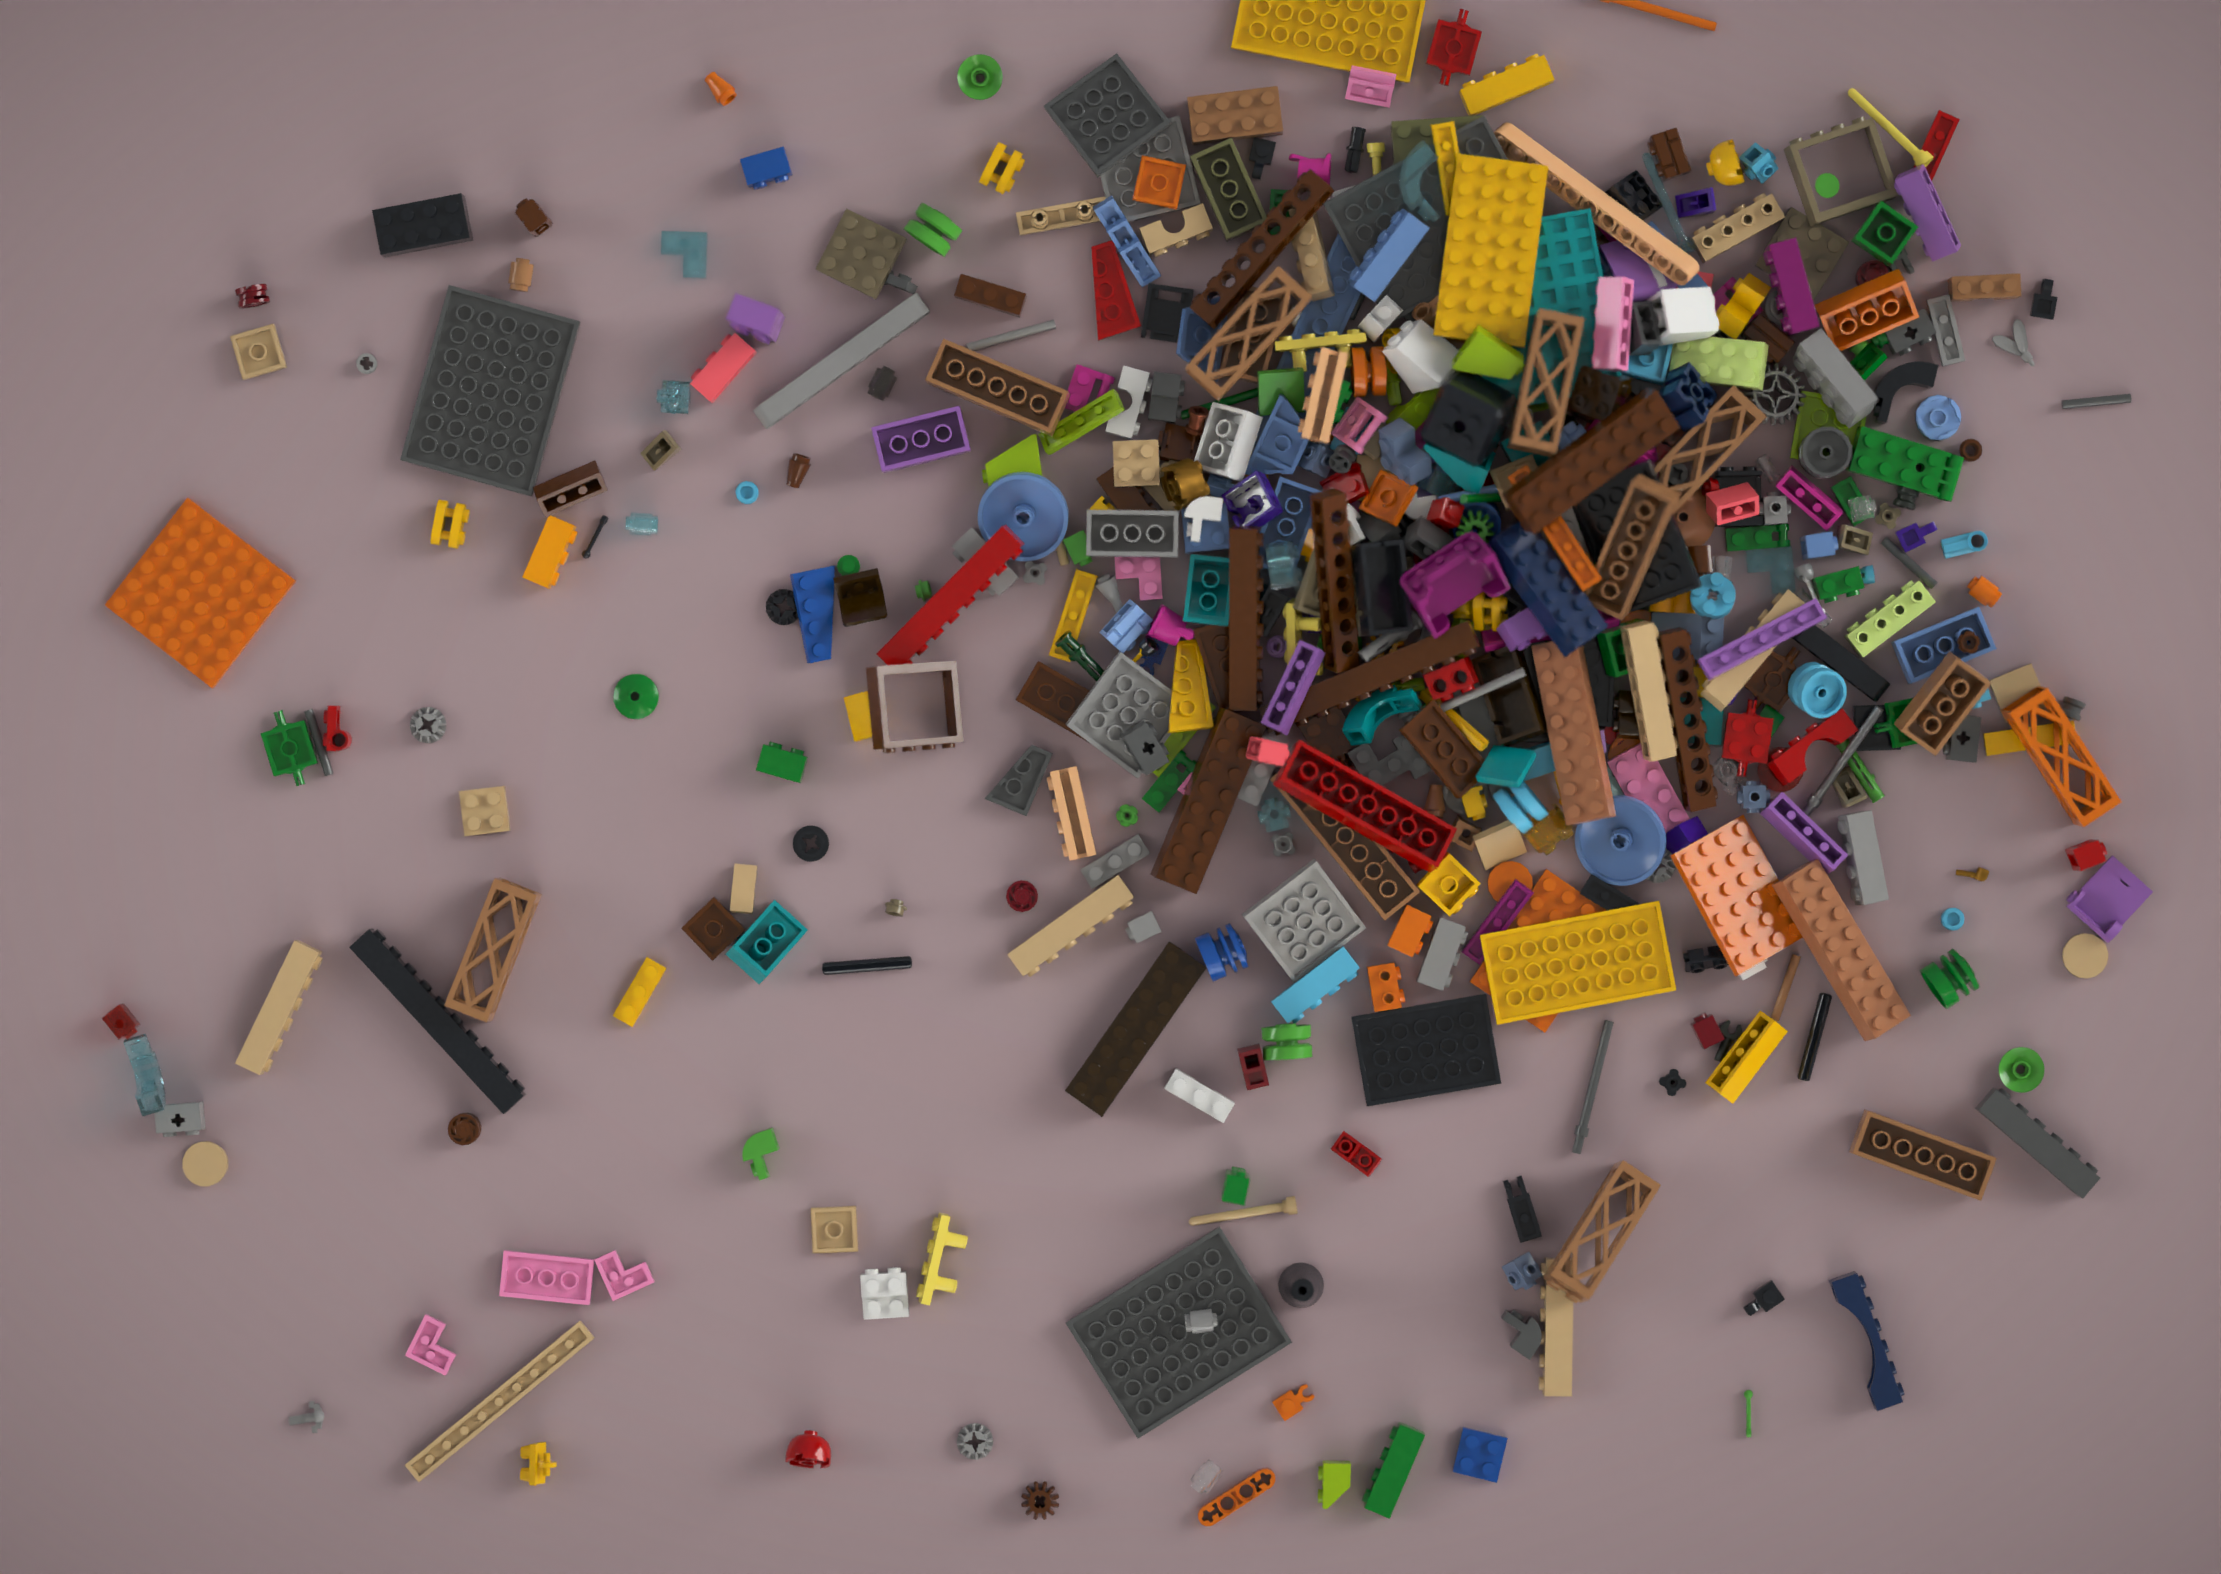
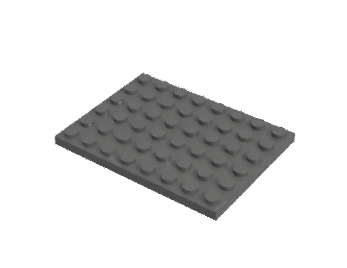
(1370, 205)
(490, 390)
(1141, 1337)

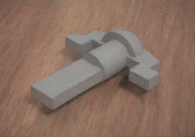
(317, 1417)

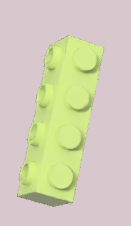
(1890, 618)

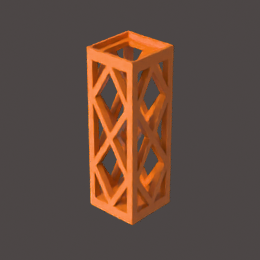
(2092, 809)

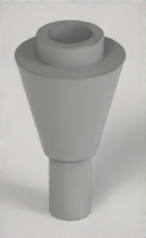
(1108, 587)

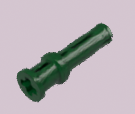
(1076, 650)

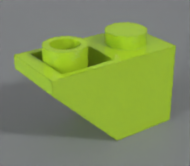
(1335, 1481)

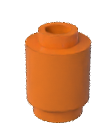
(1984, 591)

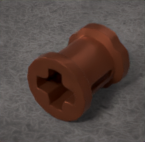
(1197, 419)

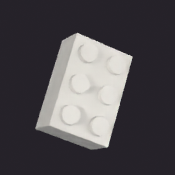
(1228, 441)

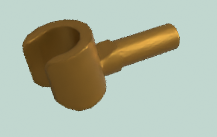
(1980, 875)

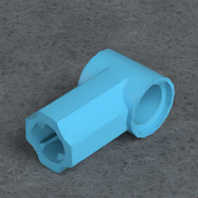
(1962, 544)

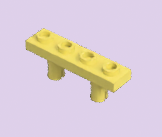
(1309, 341)
(1293, 631)
(935, 1248)

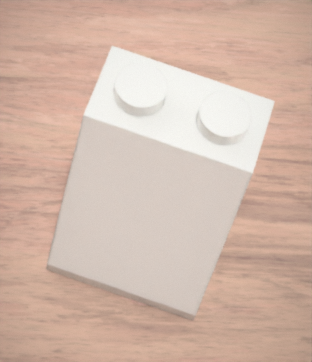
(1685, 314)
(1420, 357)

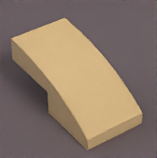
(743, 888)

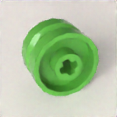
(934, 227)
(1286, 1041)

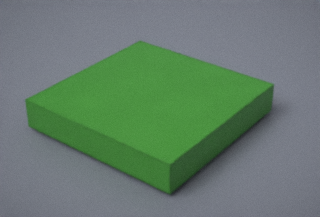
(1280, 381)

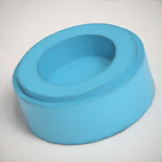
(747, 492)
(1952, 919)

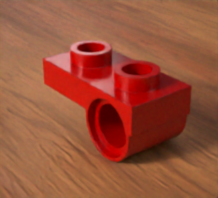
(332, 719)

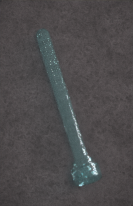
(1683, 242)

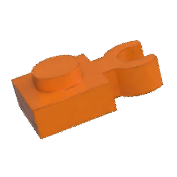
(1290, 1403)

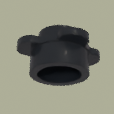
(1666, 1082)

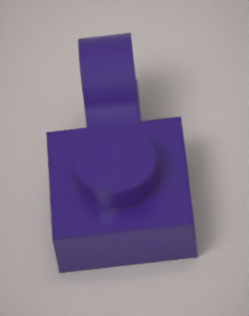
(1913, 536)

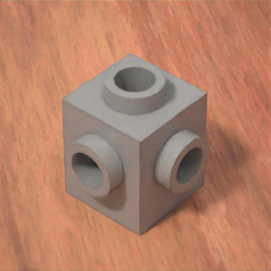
(1783, 508)

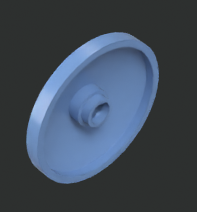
(1029, 508)
(1622, 847)

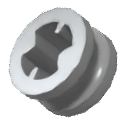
(371, 358)

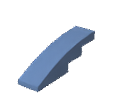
(1126, 241)

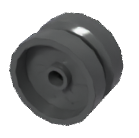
(1811, 454)

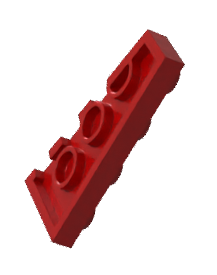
(1112, 295)

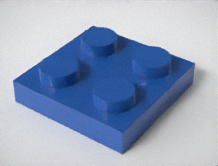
(1479, 1454)

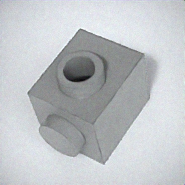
(1143, 927)

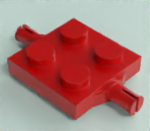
(1454, 47)
(1747, 738)

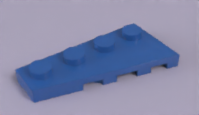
(814, 606)

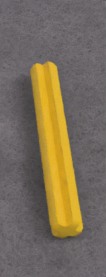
(1467, 730)

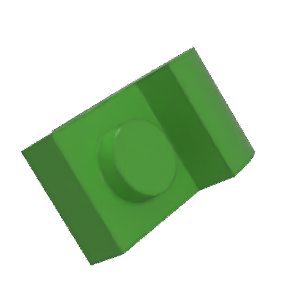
(757, 1146)

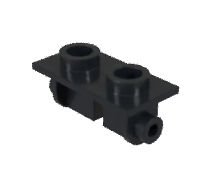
(1697, 962)

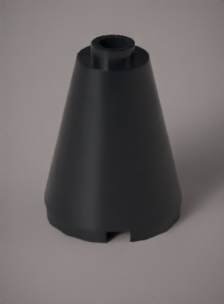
(1301, 1275)

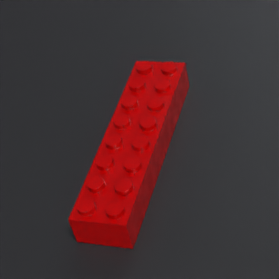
(1365, 806)

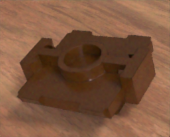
(1177, 443)

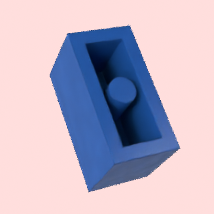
(766, 167)

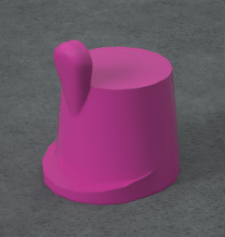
(1320, 166)
(1169, 627)

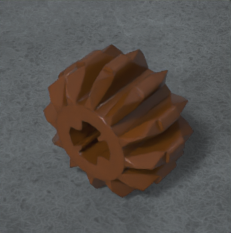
(1032, 1500)

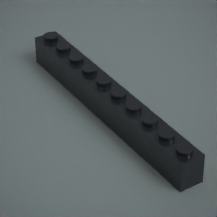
(437, 1020)

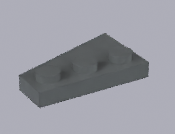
(1022, 781)

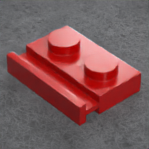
(1351, 483)

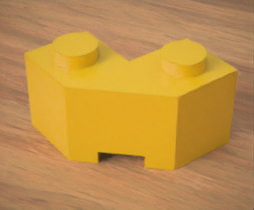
(1742, 305)

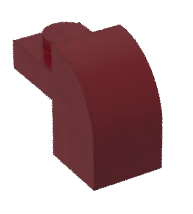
(1253, 1066)

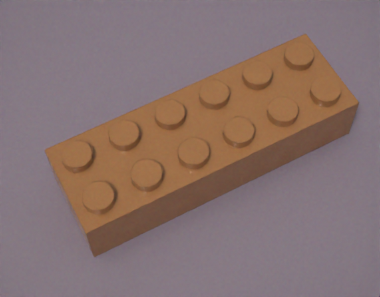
(997, 387)
(1631, 545)
(1922, 1155)

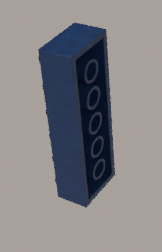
(1547, 588)

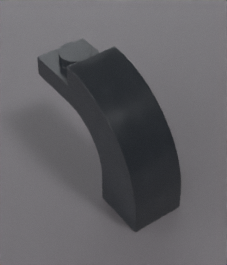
(1911, 373)

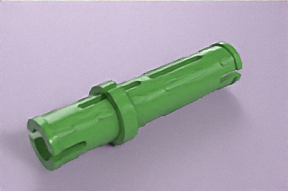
(1875, 794)

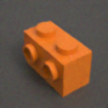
(1410, 930)
(1385, 987)

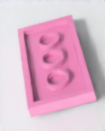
(1648, 784)
(546, 1277)

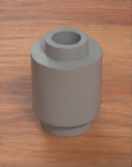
(1200, 1321)

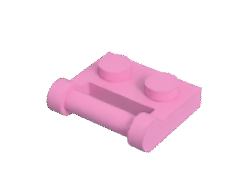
(1354, 421)

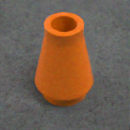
(722, 90)

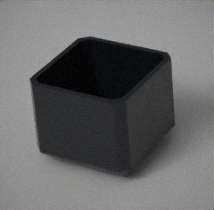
(1481, 407)

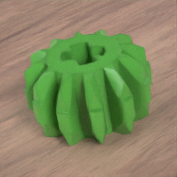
(1476, 520)

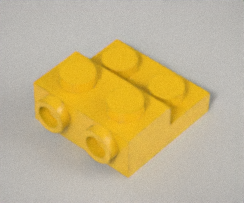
(1449, 885)

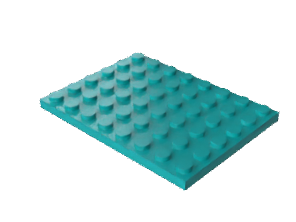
(1563, 283)

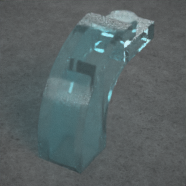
(1409, 180)
(149, 1081)

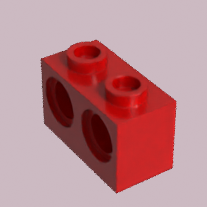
(1450, 675)
(2086, 854)

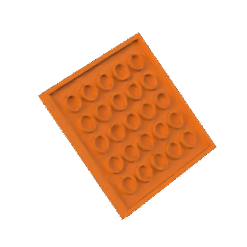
(200, 593)

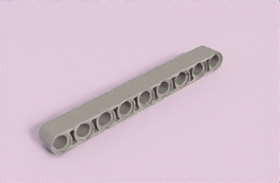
(841, 361)

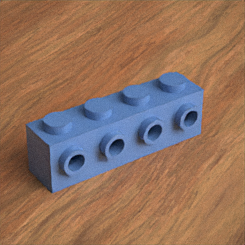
(1388, 254)

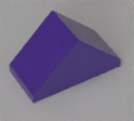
(1696, 203)
(1684, 834)

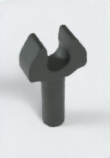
(1723, 1048)

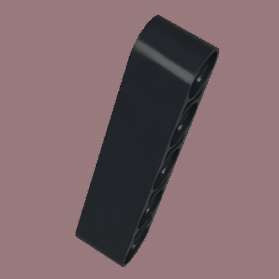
(1843, 662)

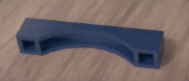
(1882, 1383)

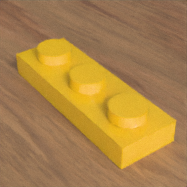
(639, 991)

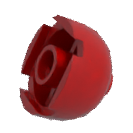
(808, 1451)

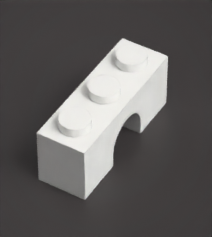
(1135, 383)
(1199, 1095)

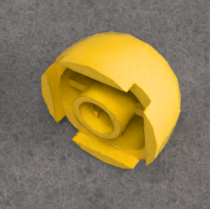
(1725, 164)

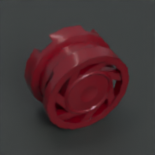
(1870, 271)
(252, 296)
(1022, 896)

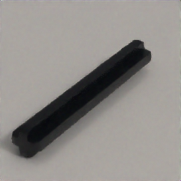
(867, 965)
(1814, 1036)

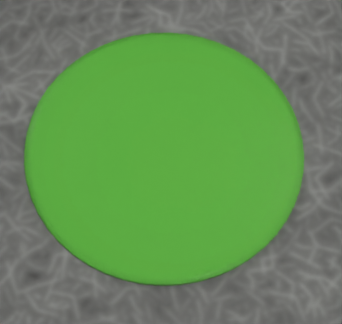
(1827, 185)

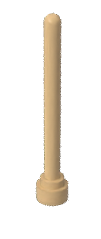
(1287, 1206)

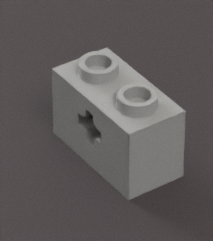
(192, 1112)

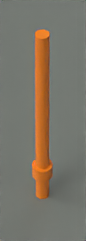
(1665, 12)

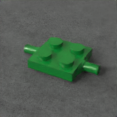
(1893, 711)
(289, 748)

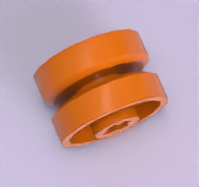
(1368, 371)

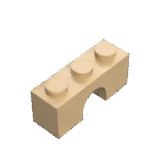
(1159, 240)

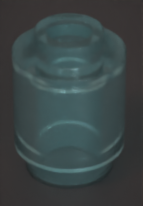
(642, 524)

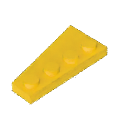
(1189, 695)

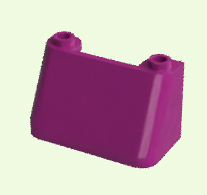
(1452, 579)

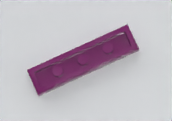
(1499, 918)

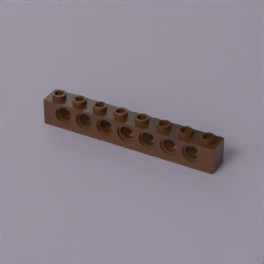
(1260, 261)
(1335, 580)
(1706, 796)

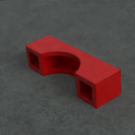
(1791, 762)

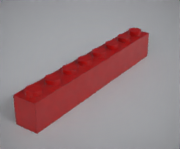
(955, 594)

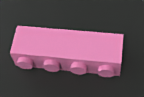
(1613, 324)

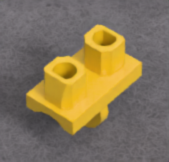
(539, 1463)

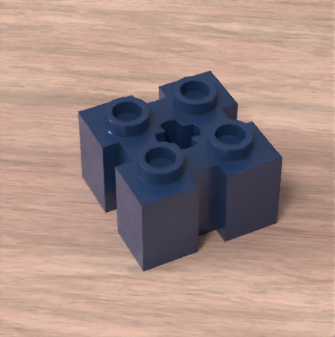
(1687, 396)

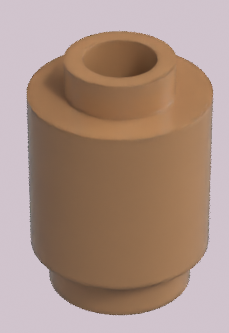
(520, 275)

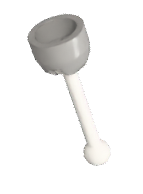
(1804, 574)

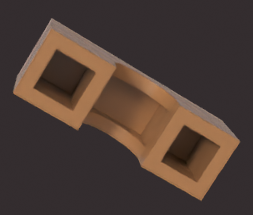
(1984, 287)

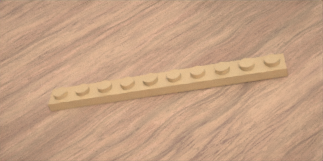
(499, 1401)

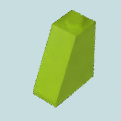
(1488, 356)
(1019, 458)

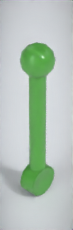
(1748, 1395)

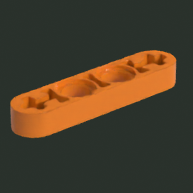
(1234, 1493)

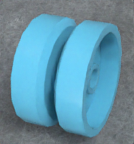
(1817, 690)
(1518, 806)

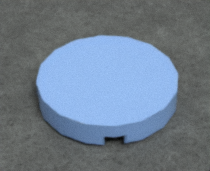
(1938, 417)

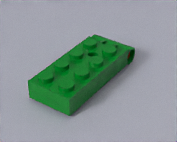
(1895, 462)

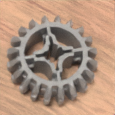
(1773, 406)

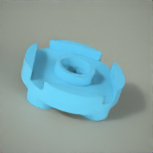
(1725, 599)

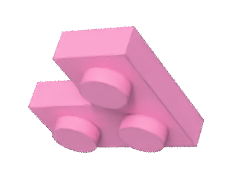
(1146, 569)
(621, 1281)
(425, 1347)

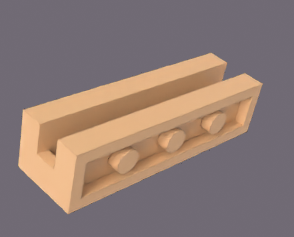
(1324, 395)
(1072, 813)

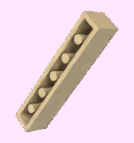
(1724, 687)
(1649, 691)
(1070, 925)
(279, 1007)
(1556, 1338)

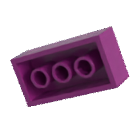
(1791, 286)

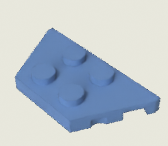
(1194, 335)
(1280, 442)

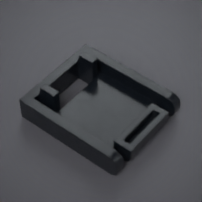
(1162, 315)

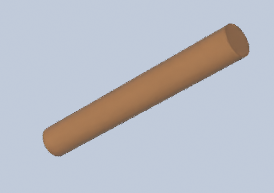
(1786, 985)

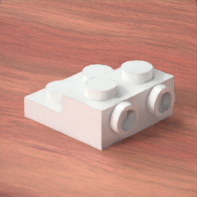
(884, 1293)

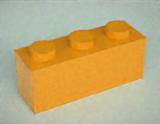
(550, 552)

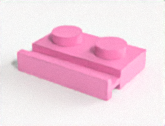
(1370, 86)

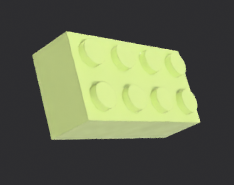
(1724, 361)

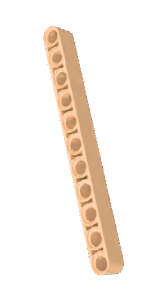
(1605, 210)

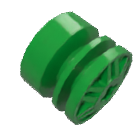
(1949, 978)

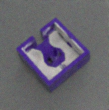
(1241, 500)

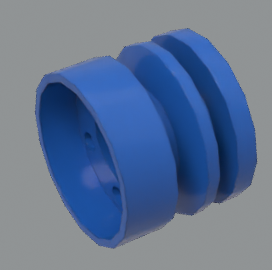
(1222, 952)

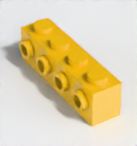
(1507, 85)
(1746, 1057)

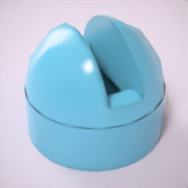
(1869, 574)

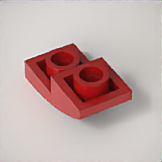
(1356, 1154)

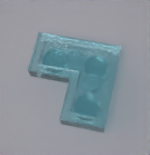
(692, 246)
(1778, 562)

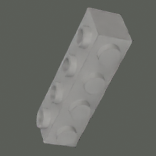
(1863, 858)

